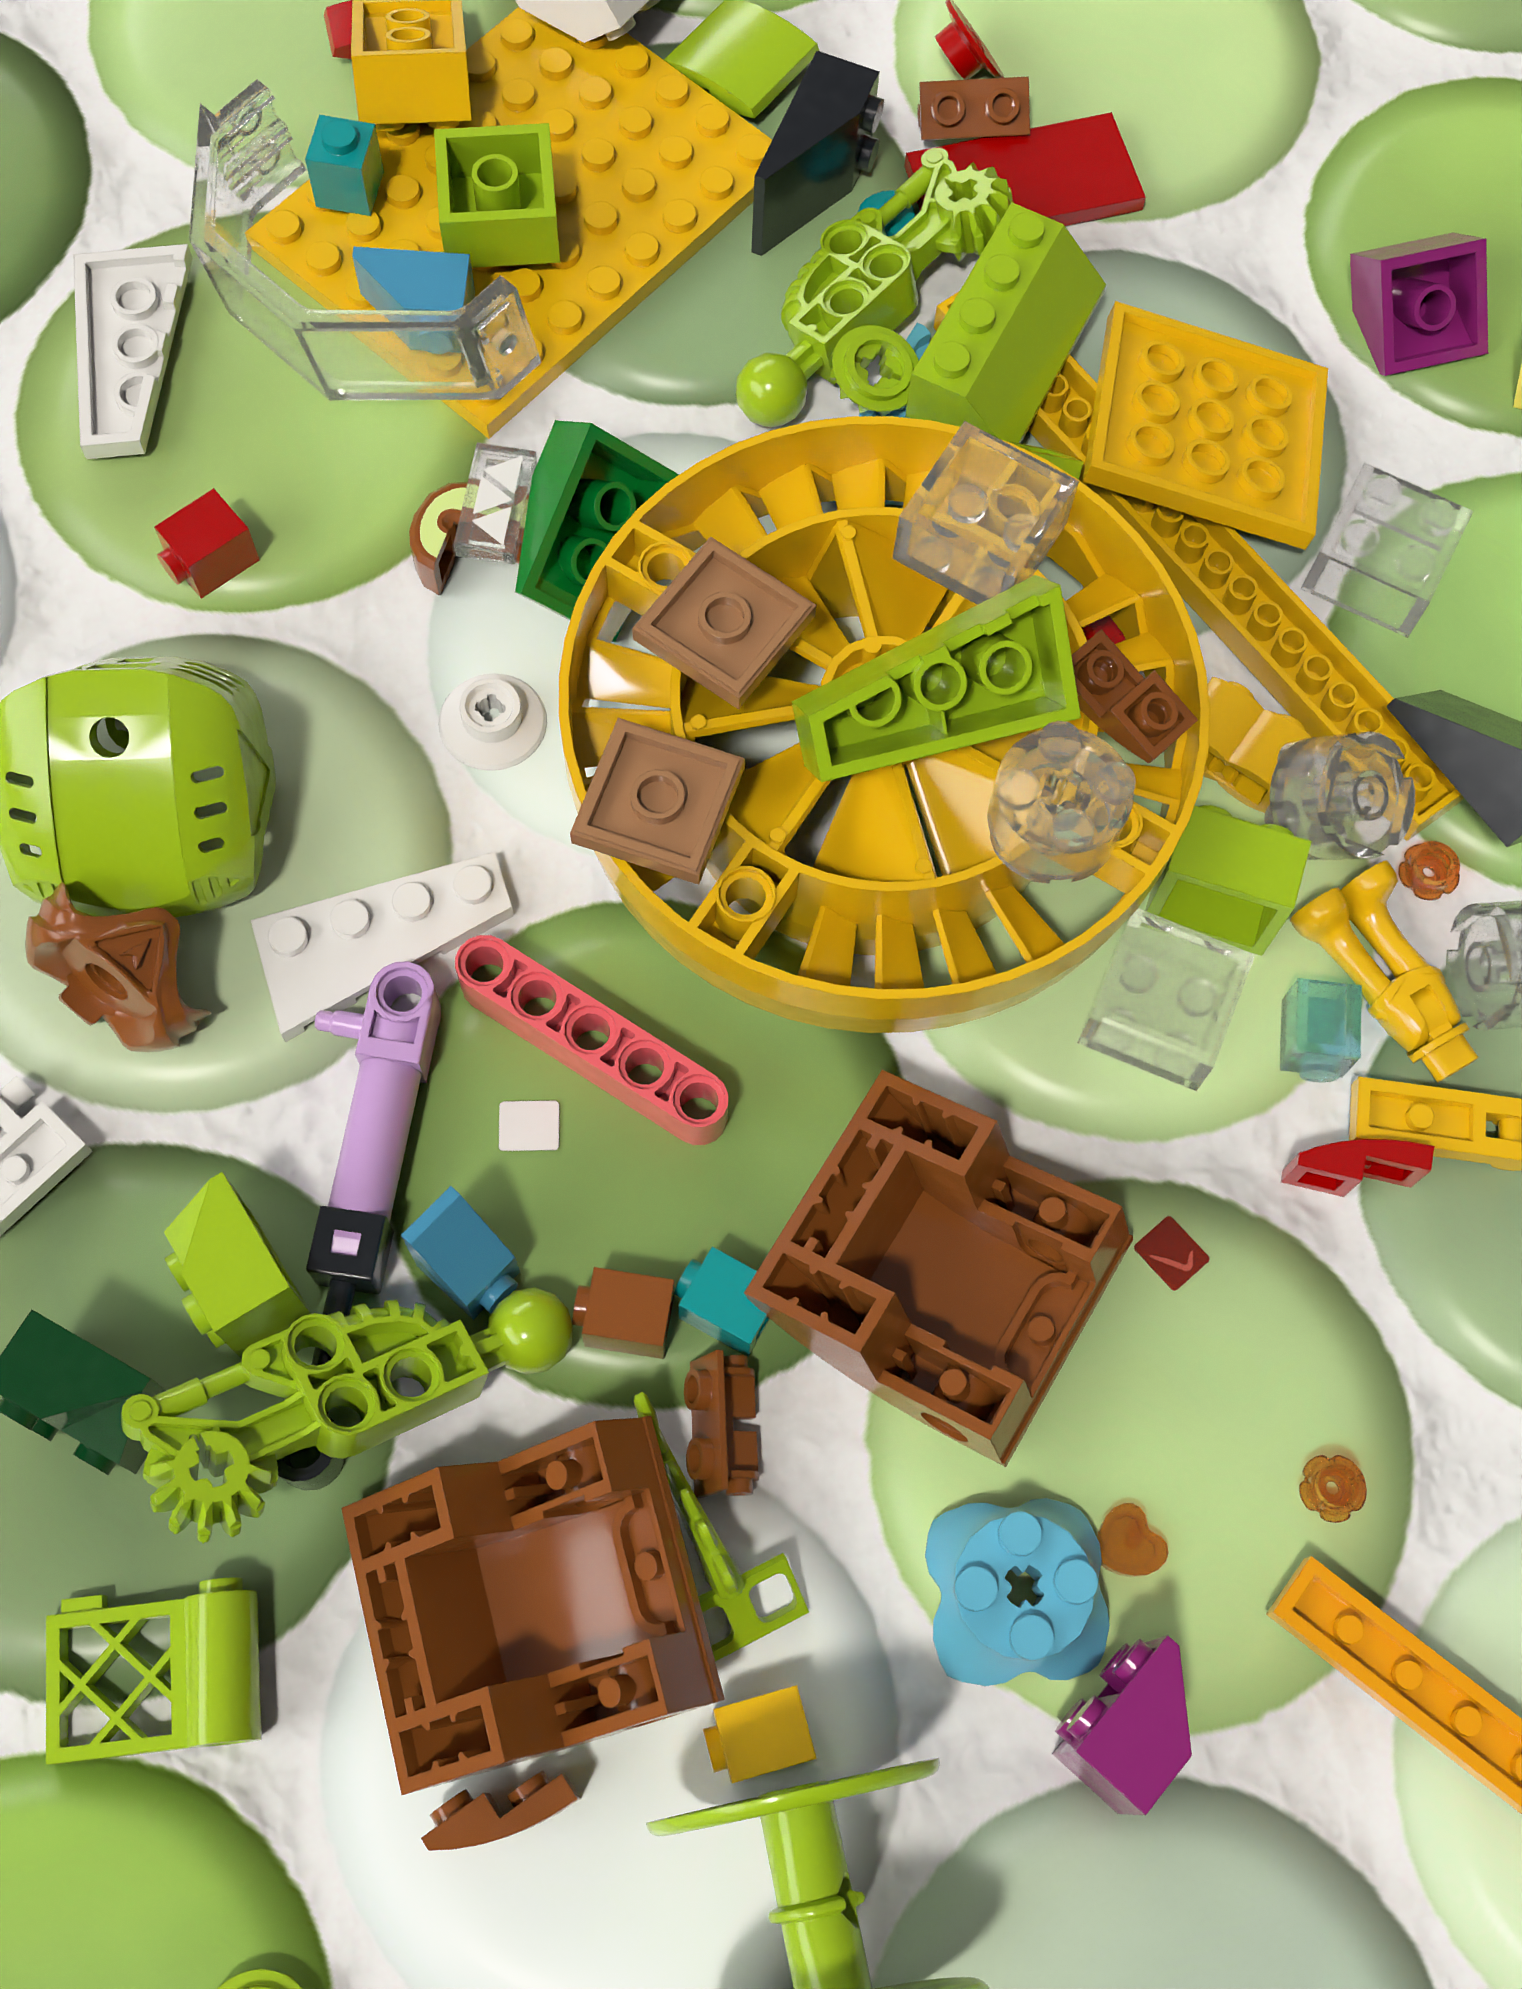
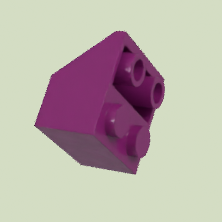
(1134, 1732)

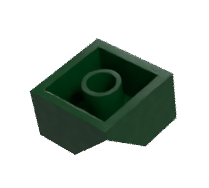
(71, 1386)

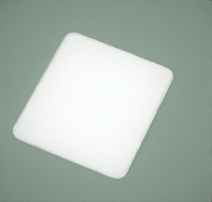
(528, 1125)

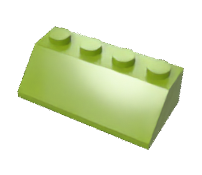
(1008, 329)

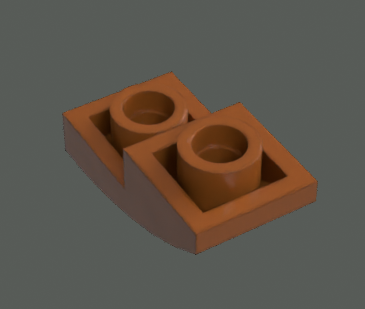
(1131, 709)
(474, 1822)

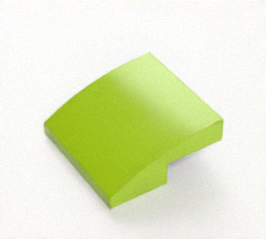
(743, 55)

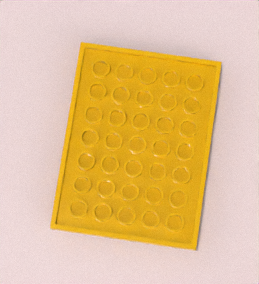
(639, 184)

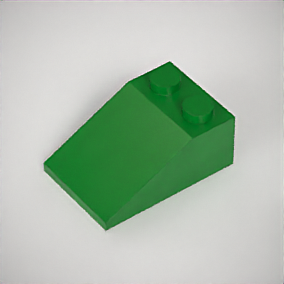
(576, 504)

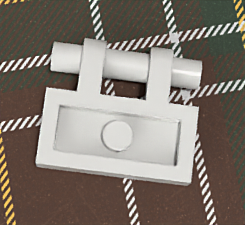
(32, 1152)

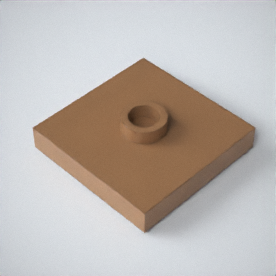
(724, 622)
(657, 801)

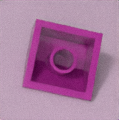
(1422, 301)

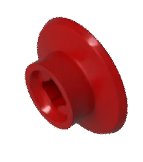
(964, 46)

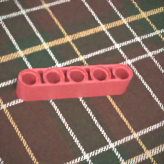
(579, 1013)

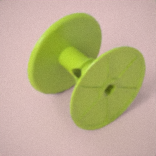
(813, 1875)

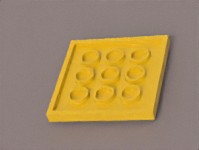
(1208, 426)

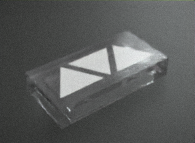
(495, 503)

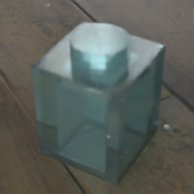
(1320, 1029)

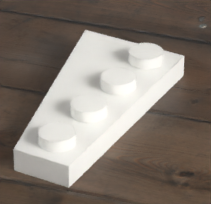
(124, 339)
(334, 947)

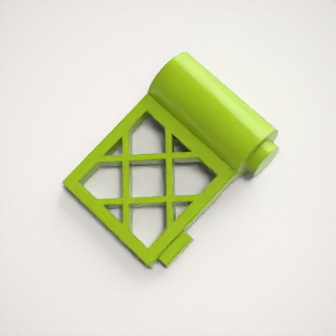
(211, 1665)

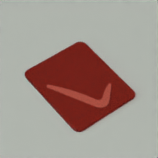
(1171, 1253)

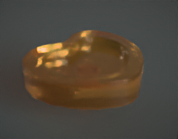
(1129, 1544)

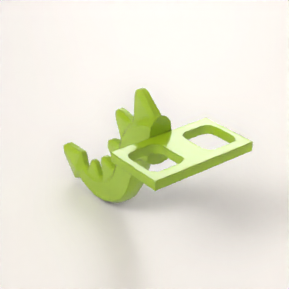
(721, 1572)

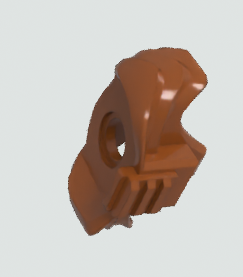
(114, 970)

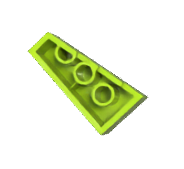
(952, 687)

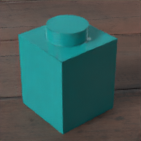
(344, 165)
(717, 1303)

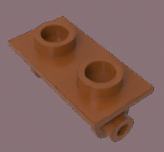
(974, 108)
(717, 1456)

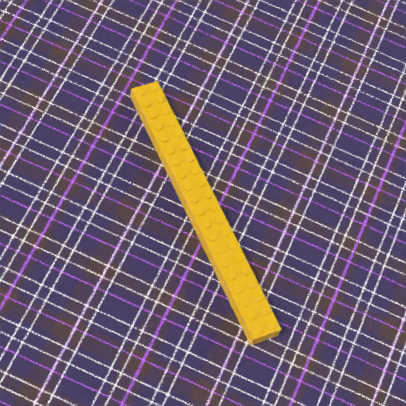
(1248, 606)

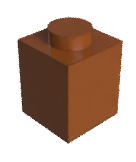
(625, 1312)

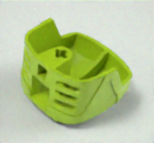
(128, 821)

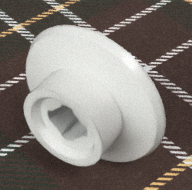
(494, 743)

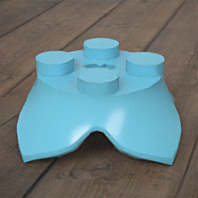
(976, 1626)

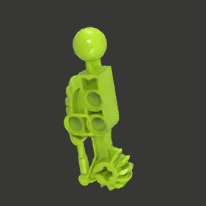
(870, 277)
(367, 1353)

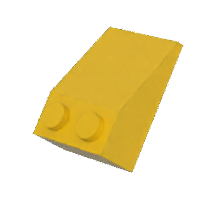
(410, 63)

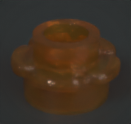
(1437, 858)
(1350, 1484)

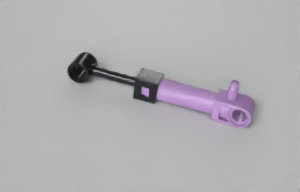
(355, 1228)

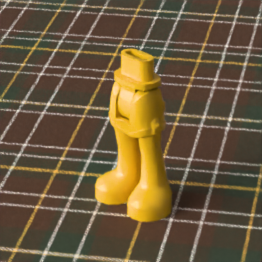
(1414, 1005)

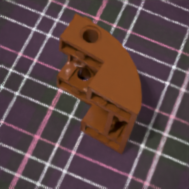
(941, 1267)
(529, 1603)

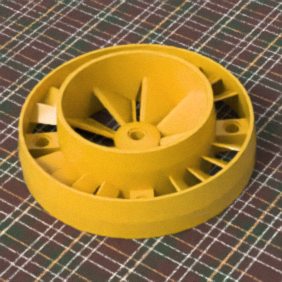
(874, 871)

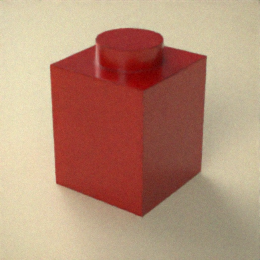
(205, 544)

